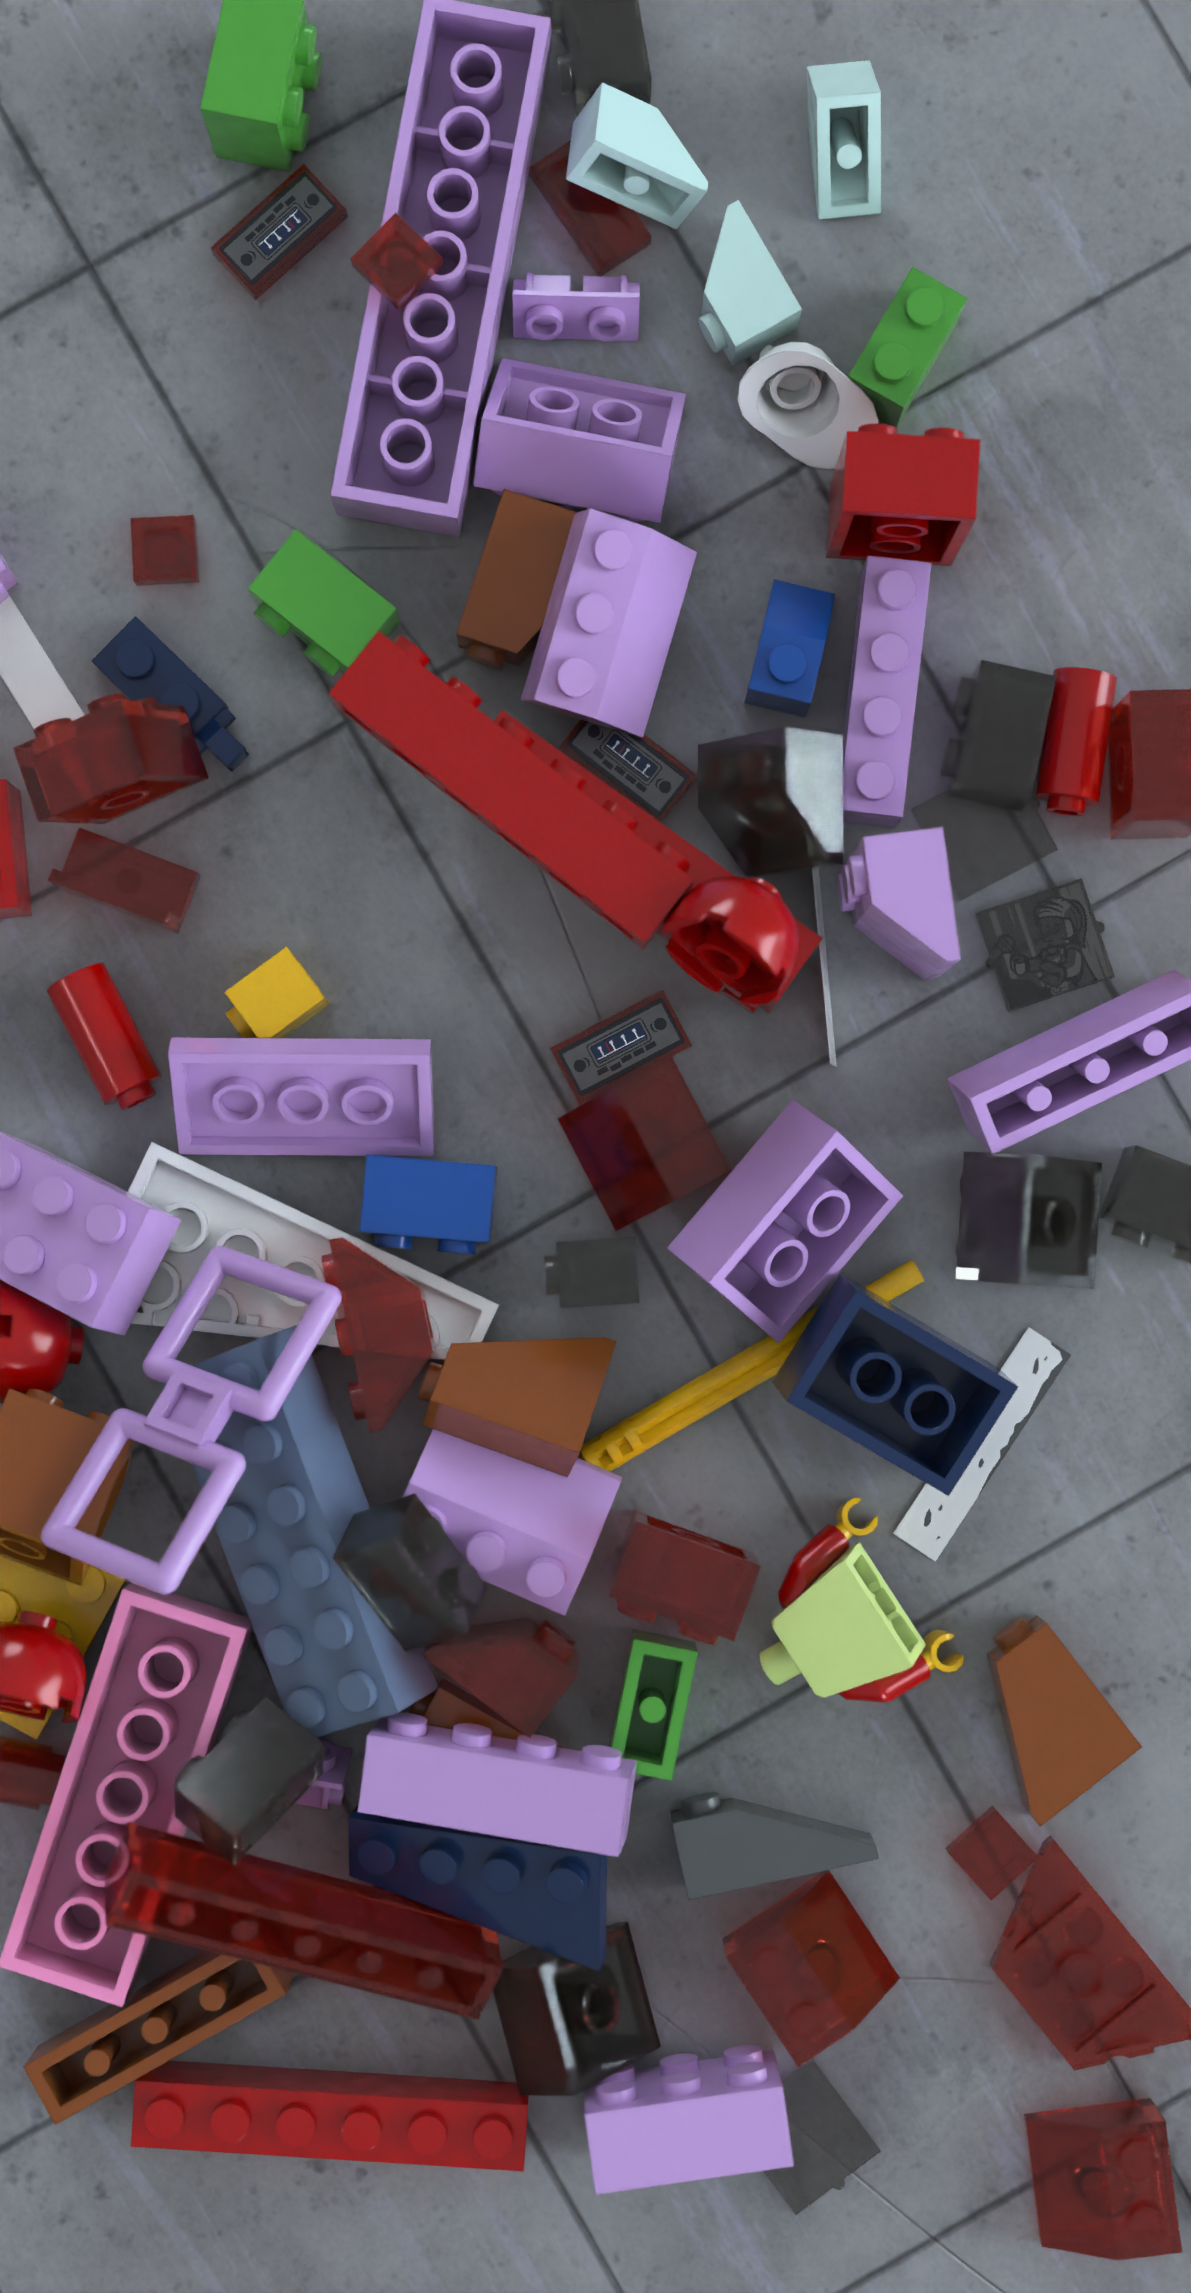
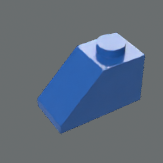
(790, 648)

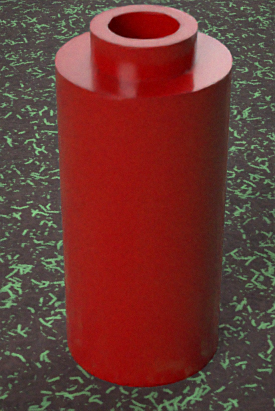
(1076, 740)
(105, 1036)

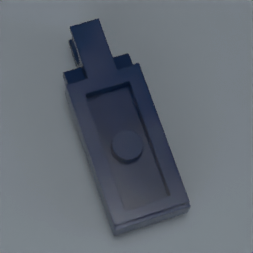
(147, 668)

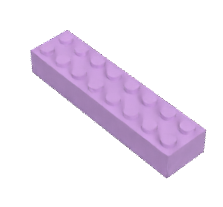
(462, 190)

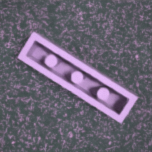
(883, 689)
(1076, 1063)
(498, 1784)

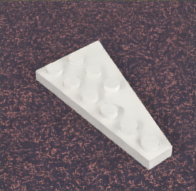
(235, 1216)

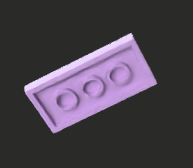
(302, 1096)

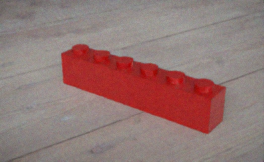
(511, 788)
(331, 2115)

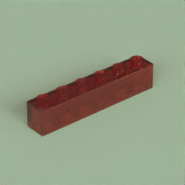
(299, 1922)

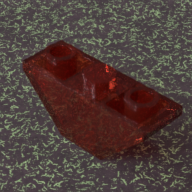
(382, 1328)

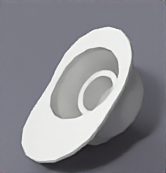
(803, 402)

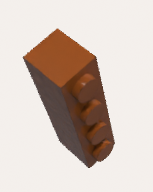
(149, 2029)

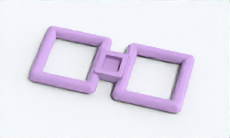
(190, 1419)

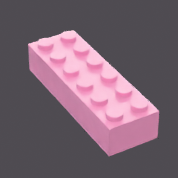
(143, 1719)

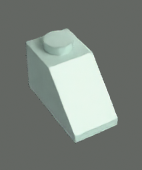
(845, 138)
(633, 158)
(745, 292)

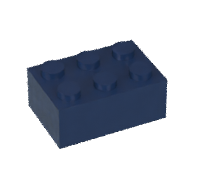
(894, 1385)

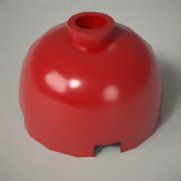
(735, 936)
(34, 1343)
(40, 1669)

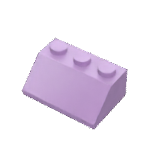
(579, 440)
(609, 622)
(903, 898)
(513, 1518)

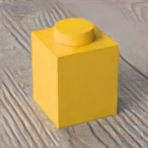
(274, 998)

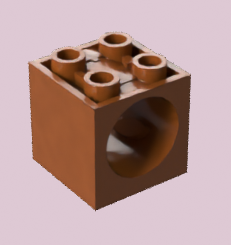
(38, 1460)

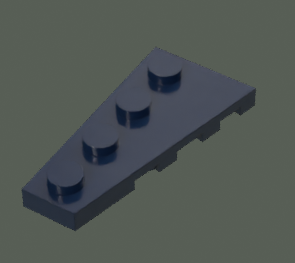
(501, 1883)

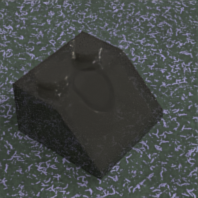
(775, 799)
(1028, 1220)
(571, 2021)

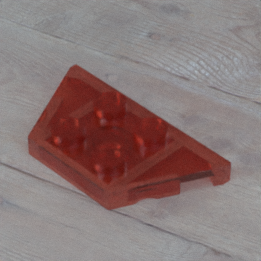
(1084, 1970)

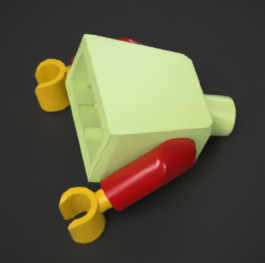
(847, 1625)

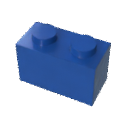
(428, 1201)

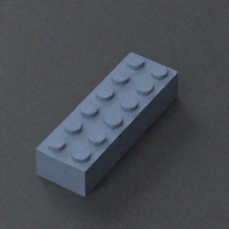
(279, 1534)

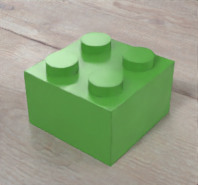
(260, 82)

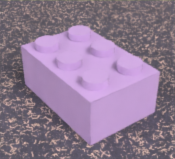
(785, 1220)
(76, 1237)
(687, 2120)

